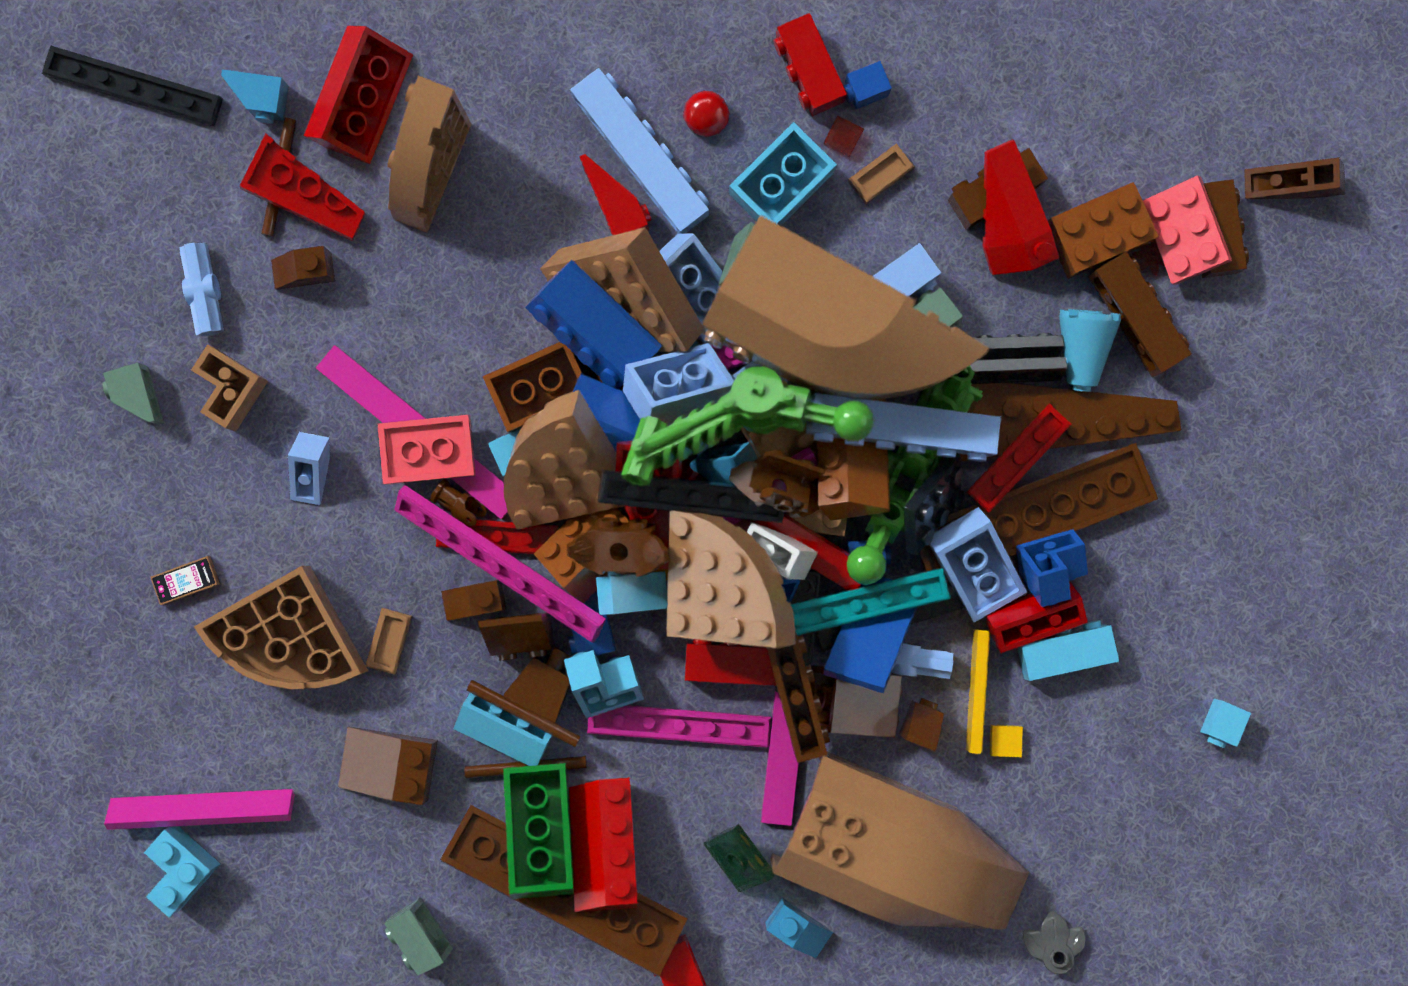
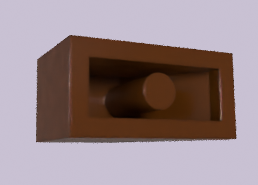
(303, 268)
(473, 600)
(922, 724)

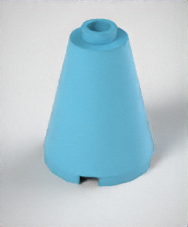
(1087, 344)

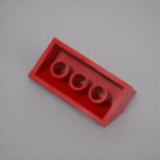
(358, 93)
(602, 845)

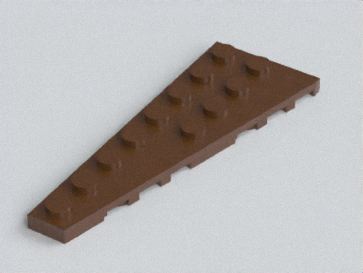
(1093, 415)

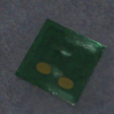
(739, 858)

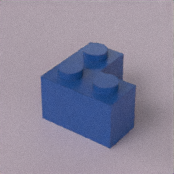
(1050, 564)

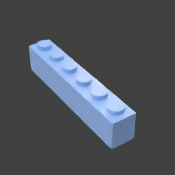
(640, 152)
(918, 429)

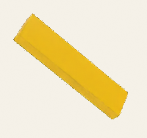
(977, 691)

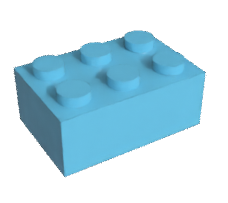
(782, 177)

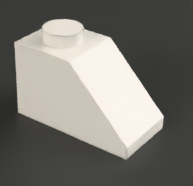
(788, 554)

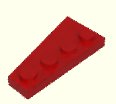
(288, 184)

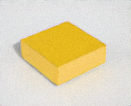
(1006, 740)

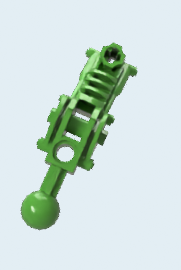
(754, 403)
(867, 562)

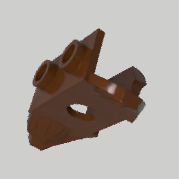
(756, 481)
(593, 547)

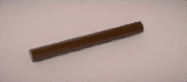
(272, 210)
(523, 713)
(497, 769)

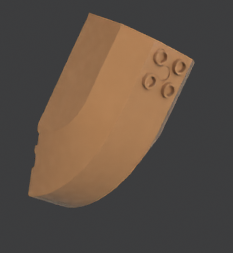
(829, 322)
(898, 853)

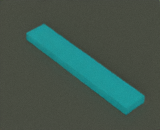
(870, 601)

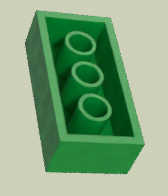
(538, 831)

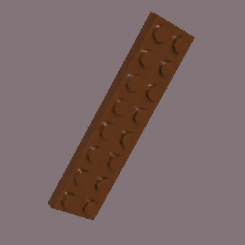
(1065, 501)
(636, 934)

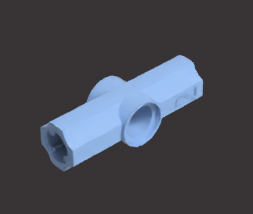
(201, 289)
(915, 660)

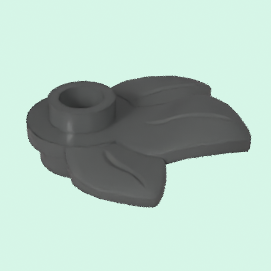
(1055, 938)

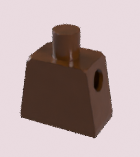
(542, 685)

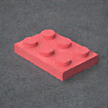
(1187, 230)
(426, 449)

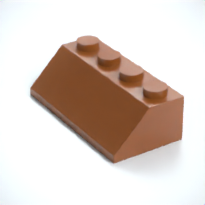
(853, 479)

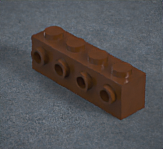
(1142, 317)
(797, 701)

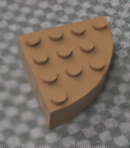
(425, 152)
(639, 281)
(557, 464)
(724, 585)
(285, 635)

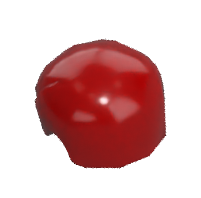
(706, 113)

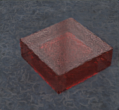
(843, 136)

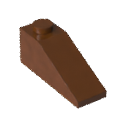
(1296, 180)

